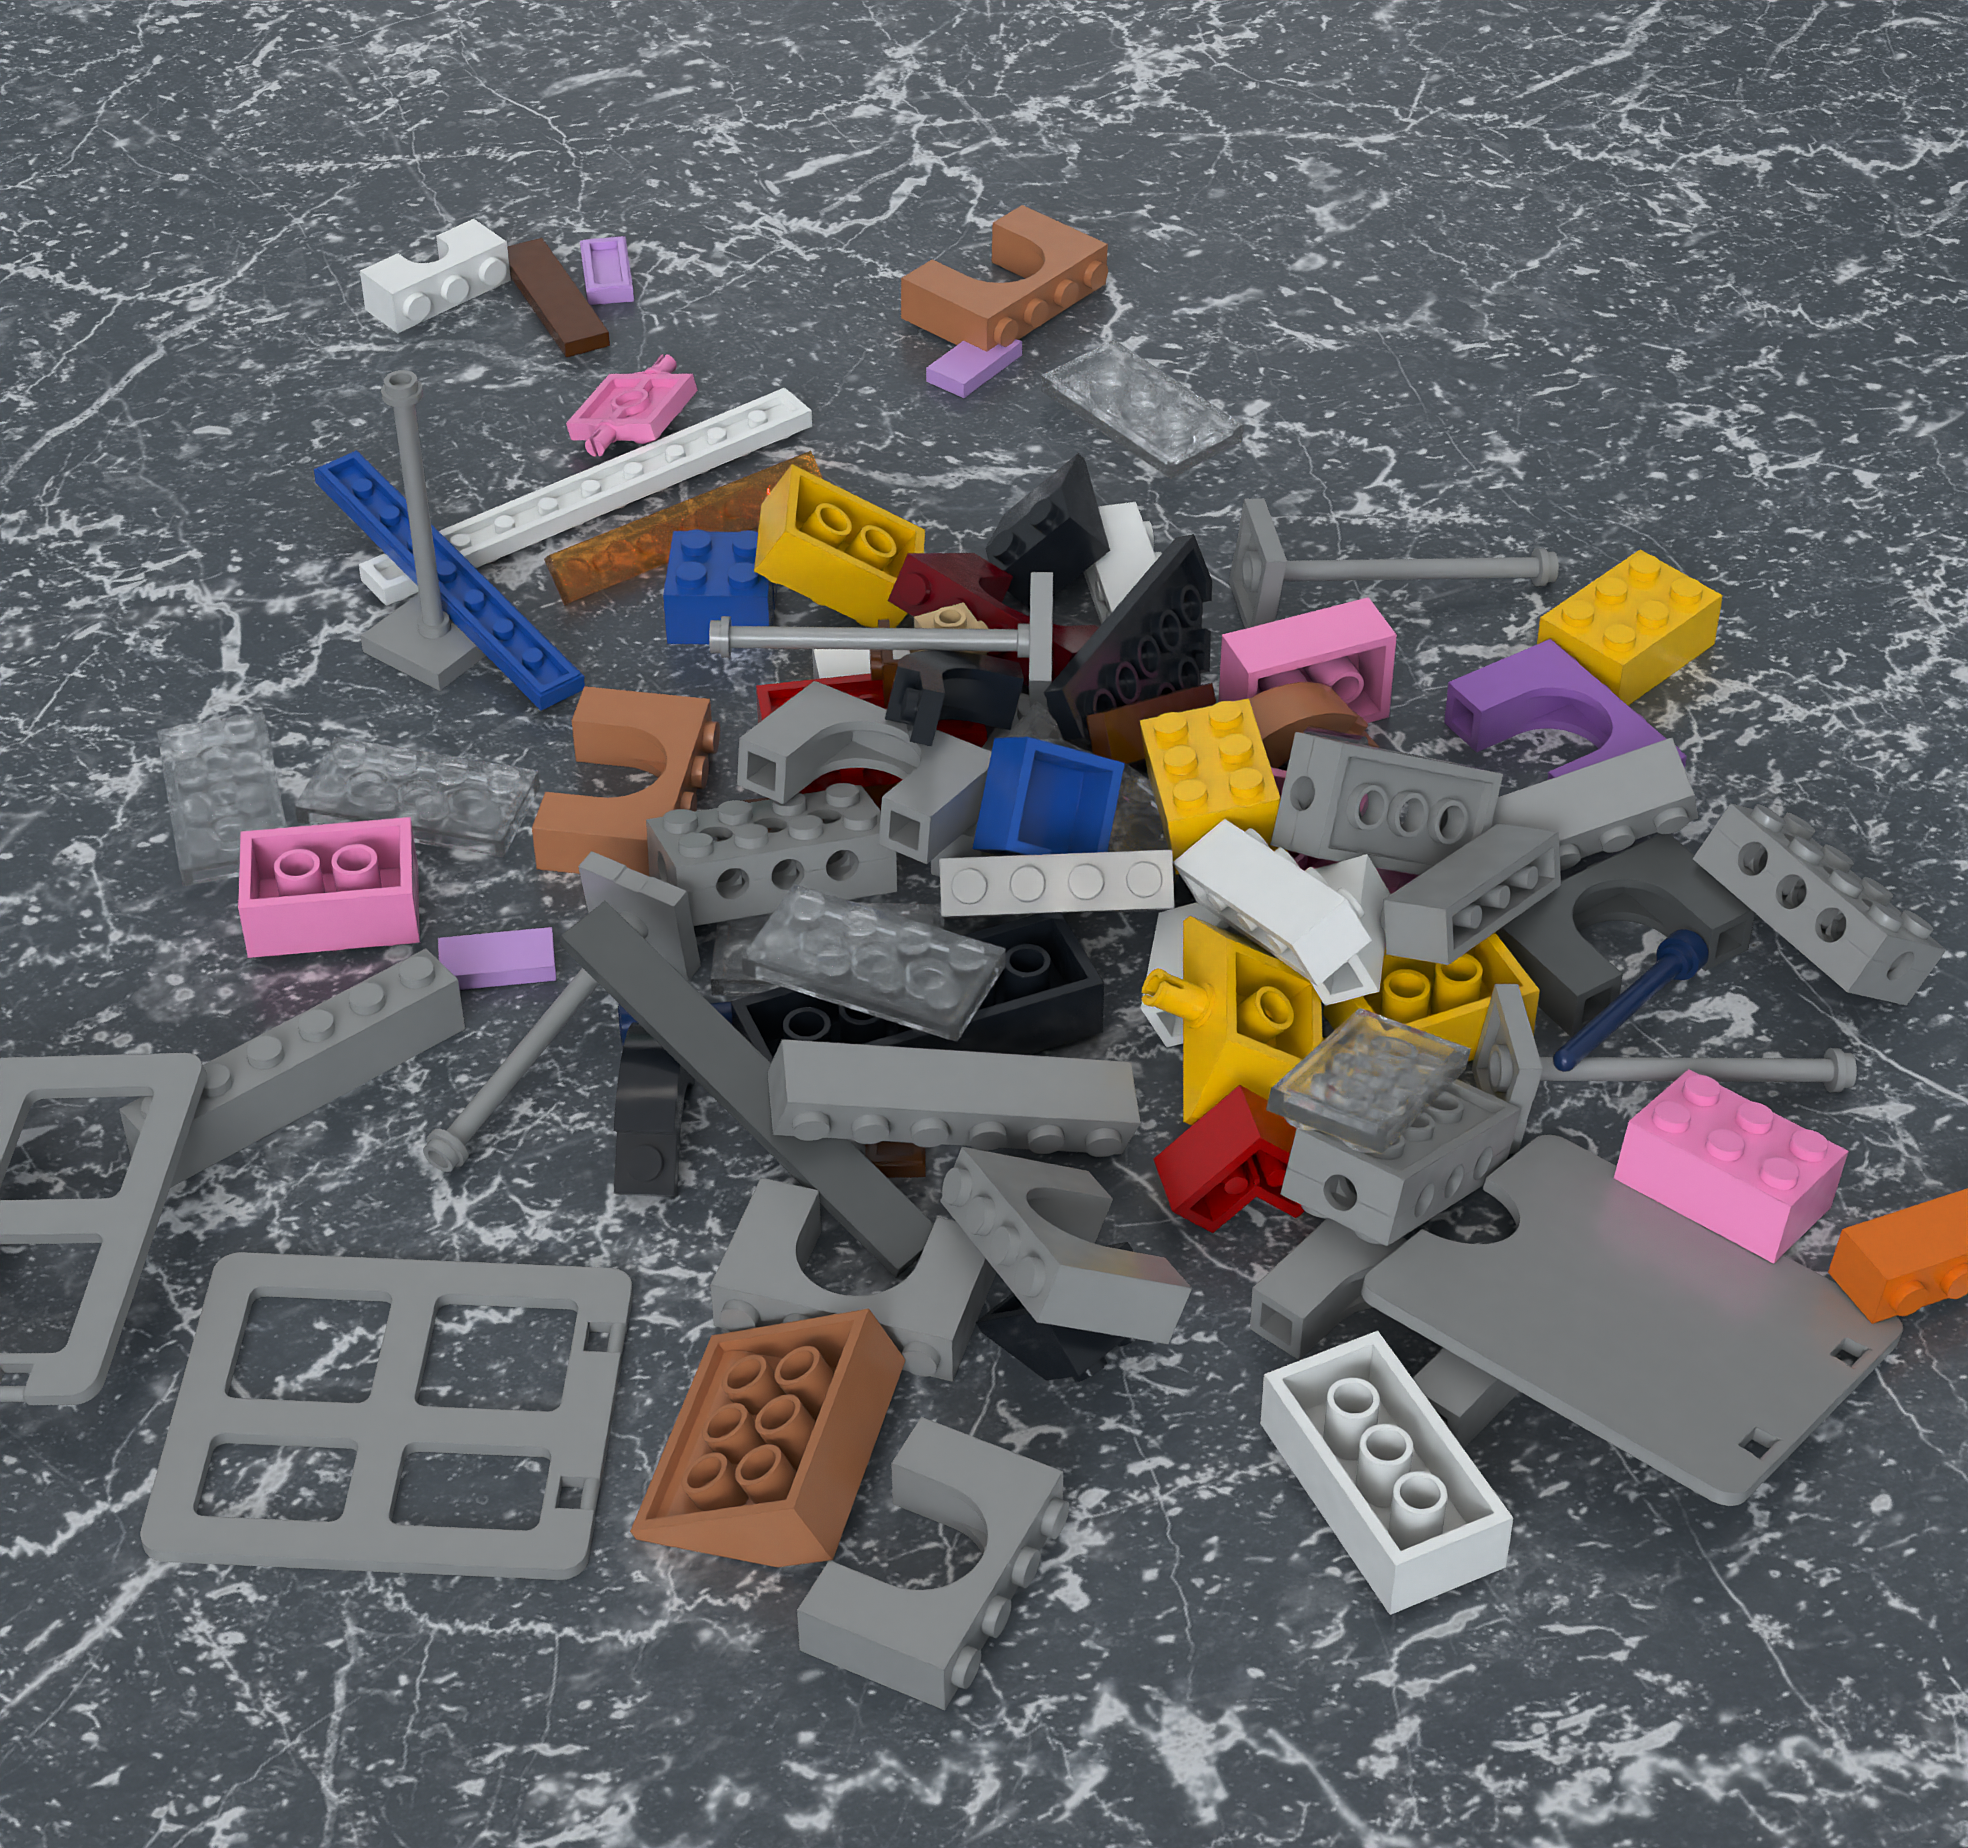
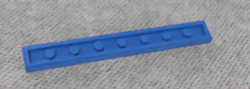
(465, 593)

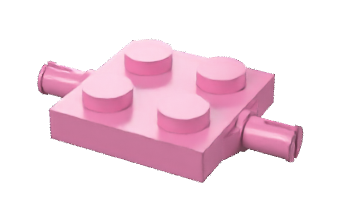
(632, 406)

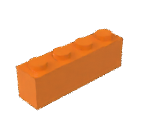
(1905, 1258)

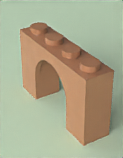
(1057, 269)
(633, 730)

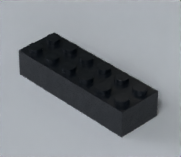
(1037, 1003)

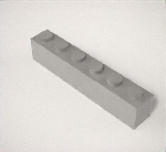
(314, 1059)
(952, 1098)

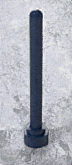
(1677, 959)

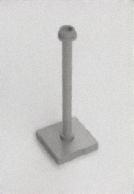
(1262, 567)
(418, 634)
(1029, 640)
(655, 911)
(1511, 1066)

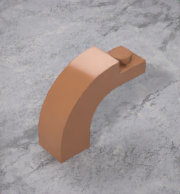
(1294, 708)

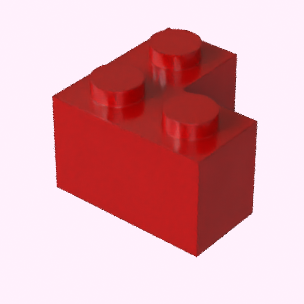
(1228, 1161)

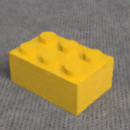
(834, 547)
(1635, 624)
(1207, 770)
(1441, 997)

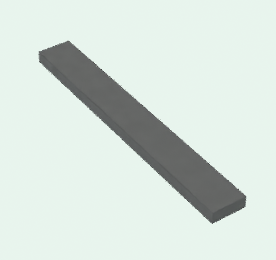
(738, 1080)

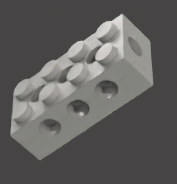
(1330, 778)
(754, 870)
(1820, 903)
(1416, 1178)

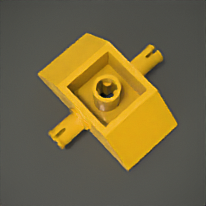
(1241, 1015)

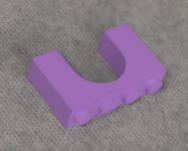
(1545, 691)

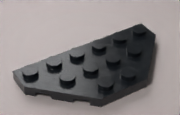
(1142, 648)

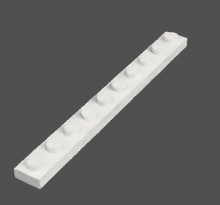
(606, 487)

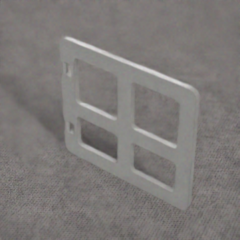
(121, 1223)
(391, 1421)

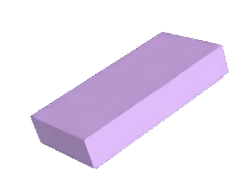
(606, 270)
(969, 367)
(500, 958)

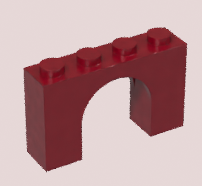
(949, 579)

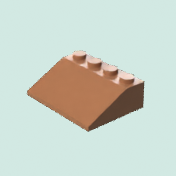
(773, 1441)

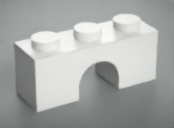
(411, 292)

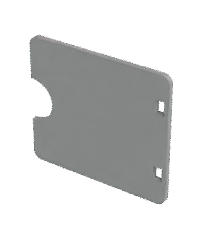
(1637, 1322)

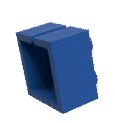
(711, 579)
(1046, 799)

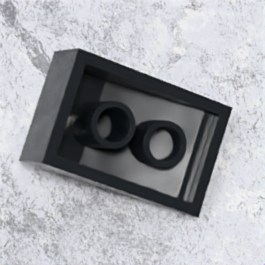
(1051, 531)

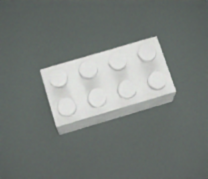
(1385, 1472)

